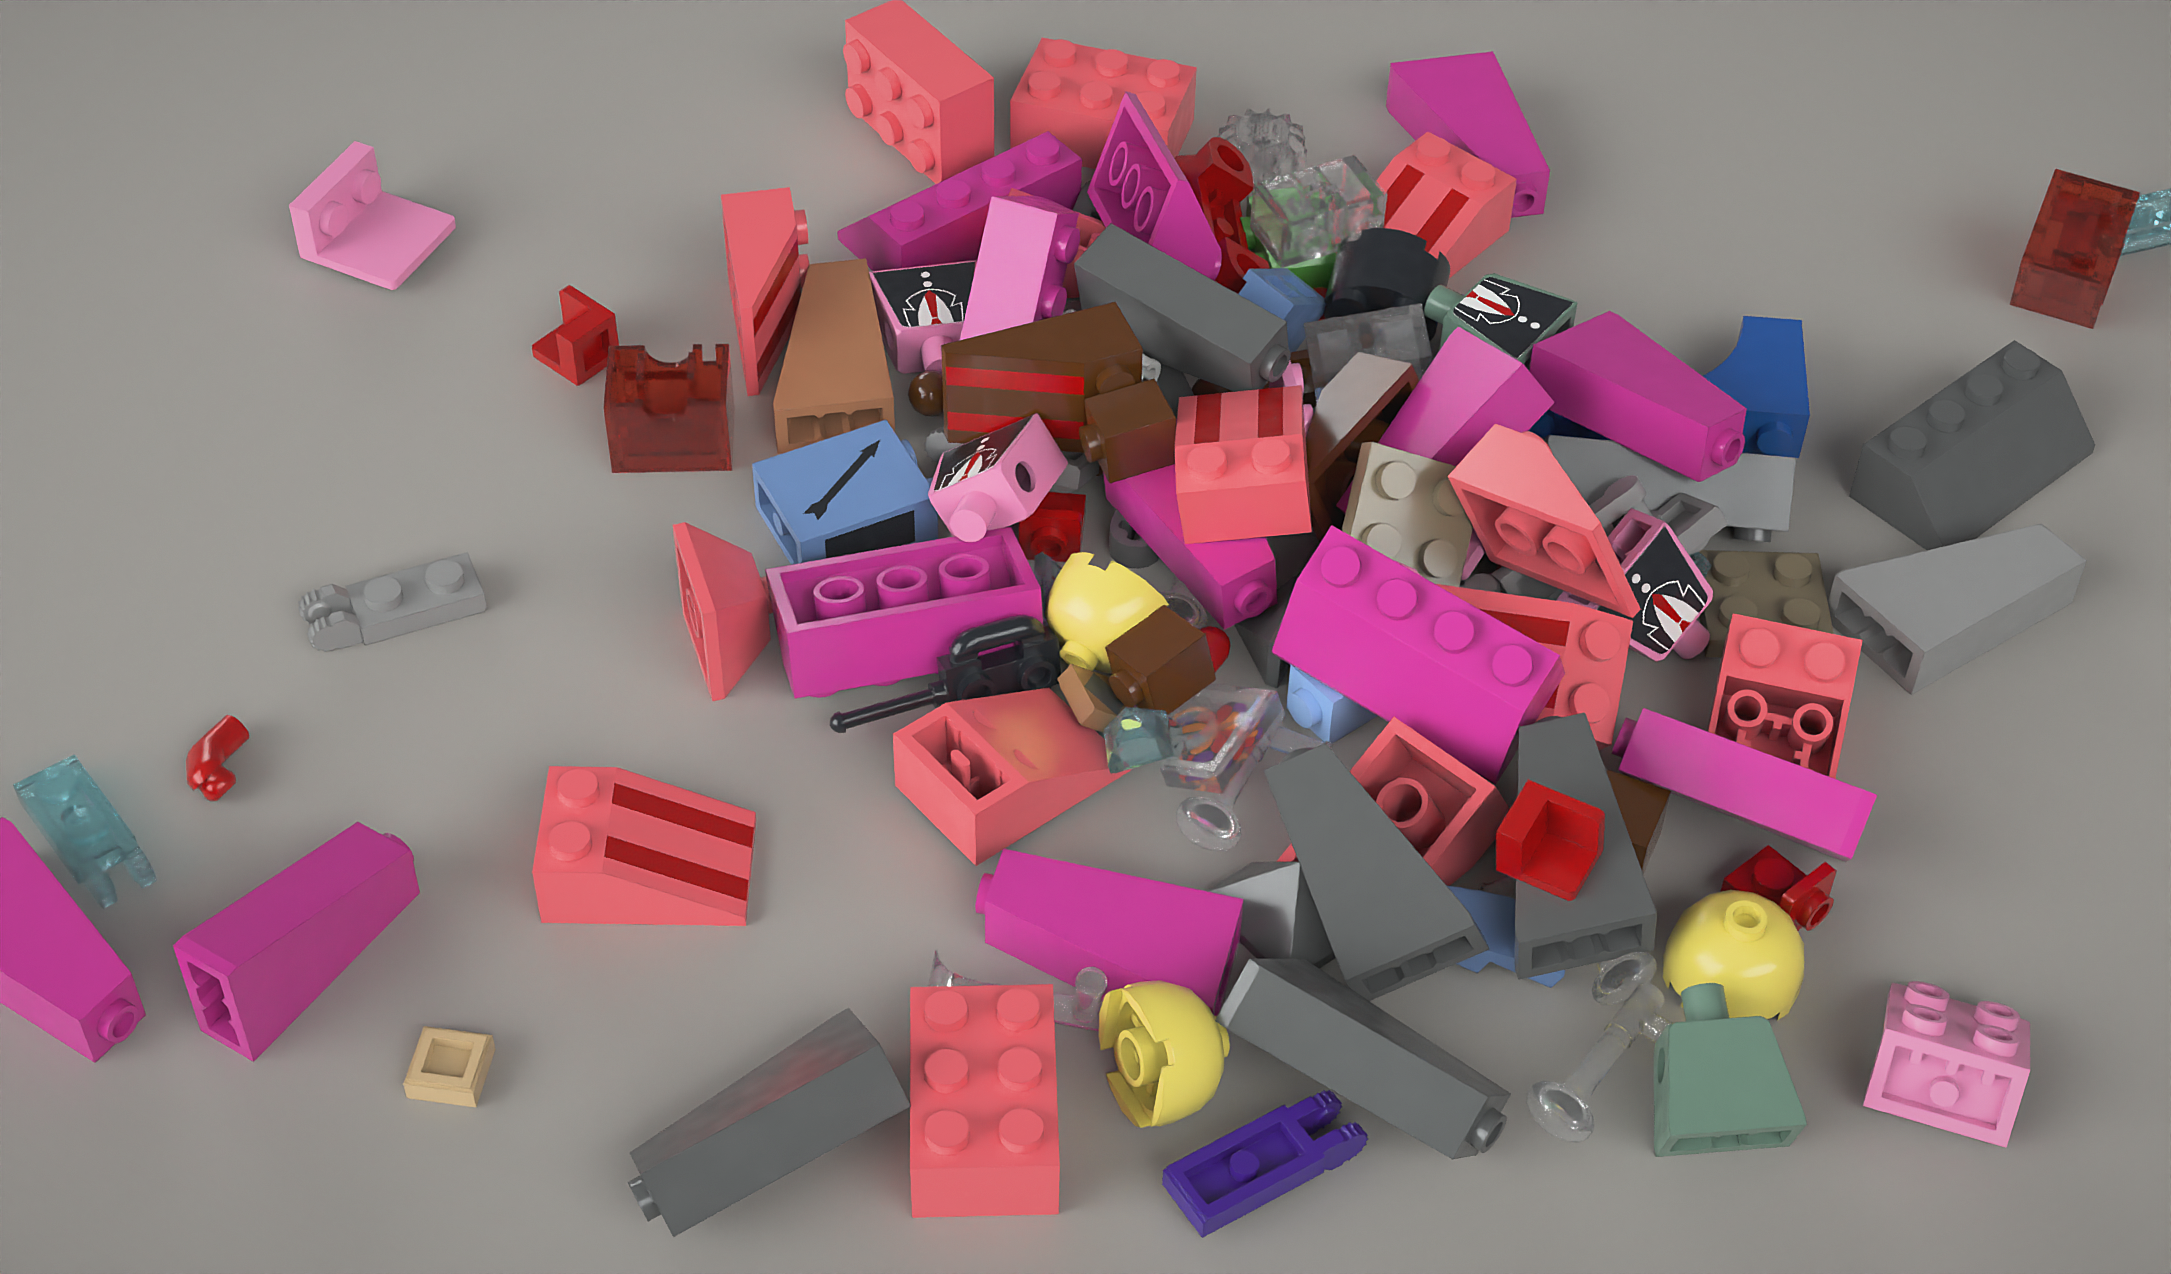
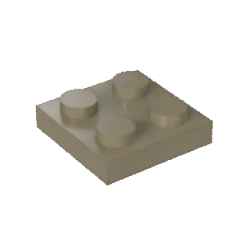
(1409, 512)
(1765, 587)

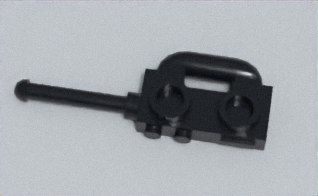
(965, 675)

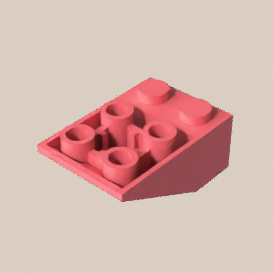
(1785, 691)
(998, 767)

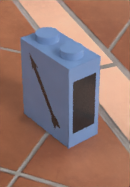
(845, 495)

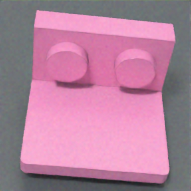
(360, 229)
(1950, 1063)

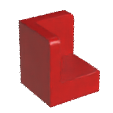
(581, 343)
(1550, 840)

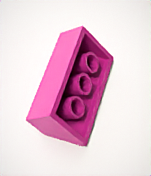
(1148, 194)
(950, 217)
(894, 608)
(1415, 653)

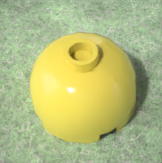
(1095, 607)
(1741, 945)
(1164, 1051)

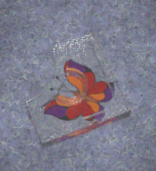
(1217, 735)

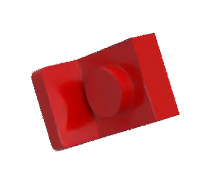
(1054, 527)
(1777, 879)

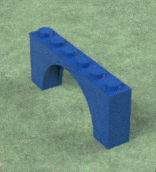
(1761, 374)

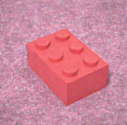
(919, 90)
(1079, 91)
(983, 1101)

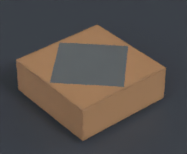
(1090, 697)

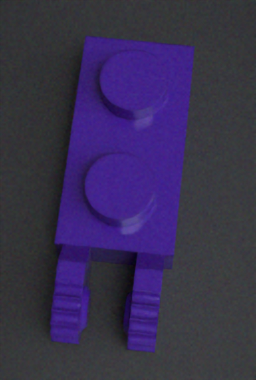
(1260, 1162)

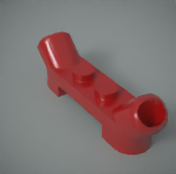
(1220, 182)

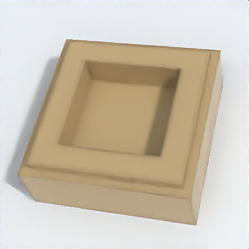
(449, 1066)

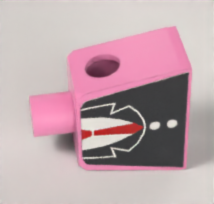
(921, 311)
(978, 483)
(1665, 586)

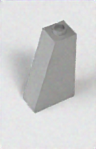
(1954, 601)

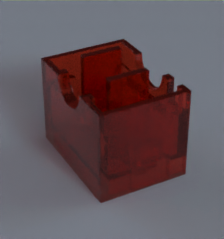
(2074, 248)
(669, 412)

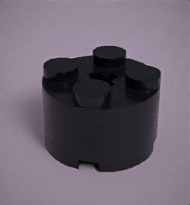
(1383, 272)

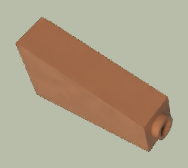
(834, 360)

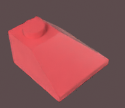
(722, 605)

